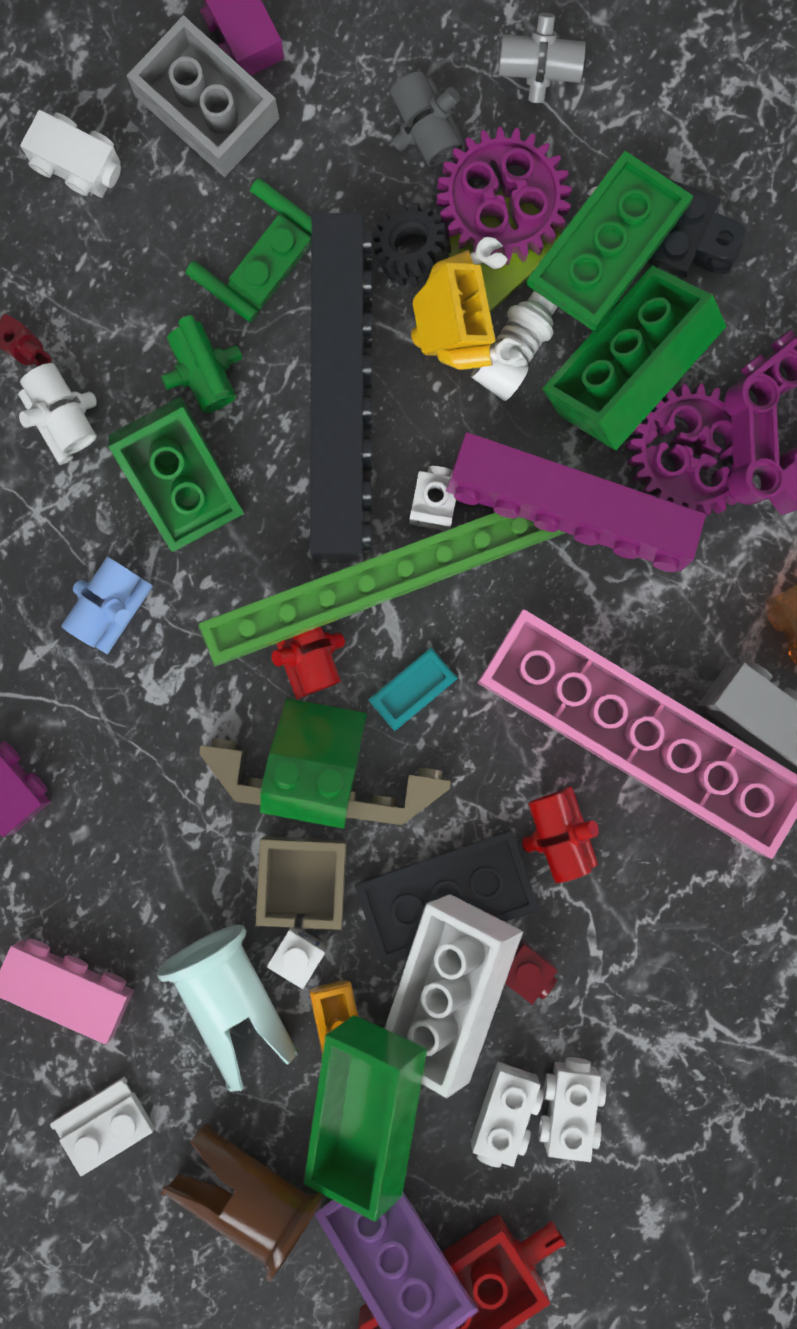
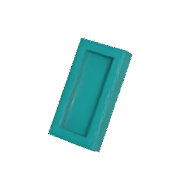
(413, 689)

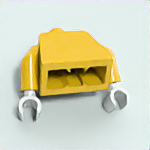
(455, 312)

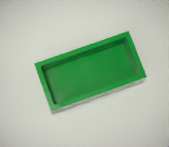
(364, 1116)

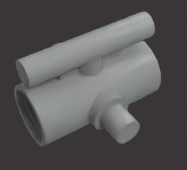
(541, 58)

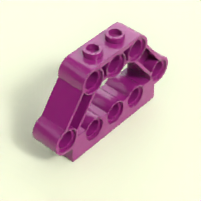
(757, 429)

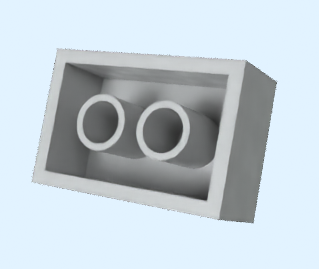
(203, 96)

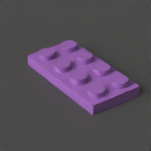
(397, 1267)

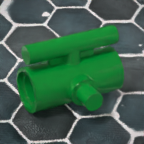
(201, 366)

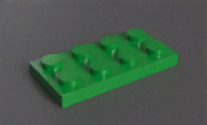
(609, 240)

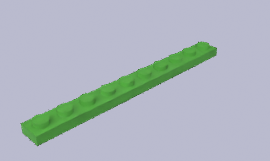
(366, 585)

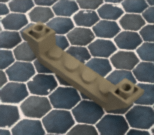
(421, 790)

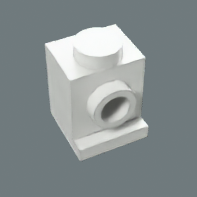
(428, 513)

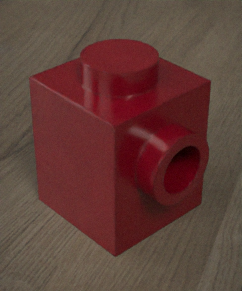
(531, 973)

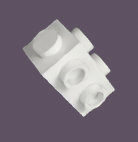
(61, 149)
(505, 1116)
(571, 1122)

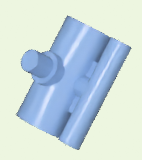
(105, 605)

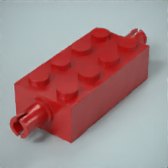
(497, 1274)

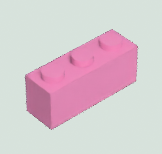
(64, 990)

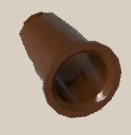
(262, 1214)

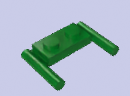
(266, 262)

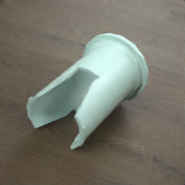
(221, 992)

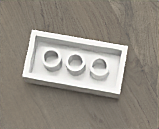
(452, 988)

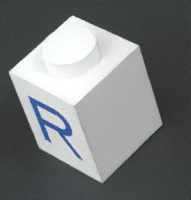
(297, 956)

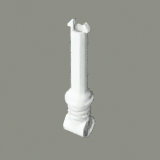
(528, 323)

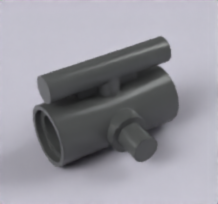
(426, 118)

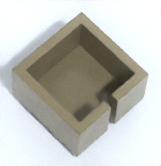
(301, 879)

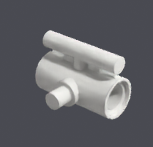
(56, 411)

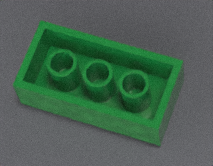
(635, 356)

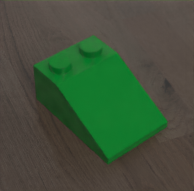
(175, 474)
(312, 763)

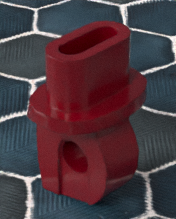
(25, 345)

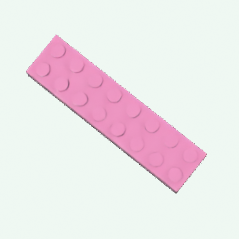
(644, 733)

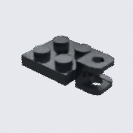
(700, 237)

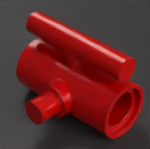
(309, 660)
(562, 835)

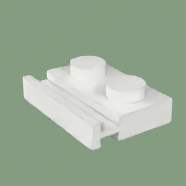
(102, 1126)

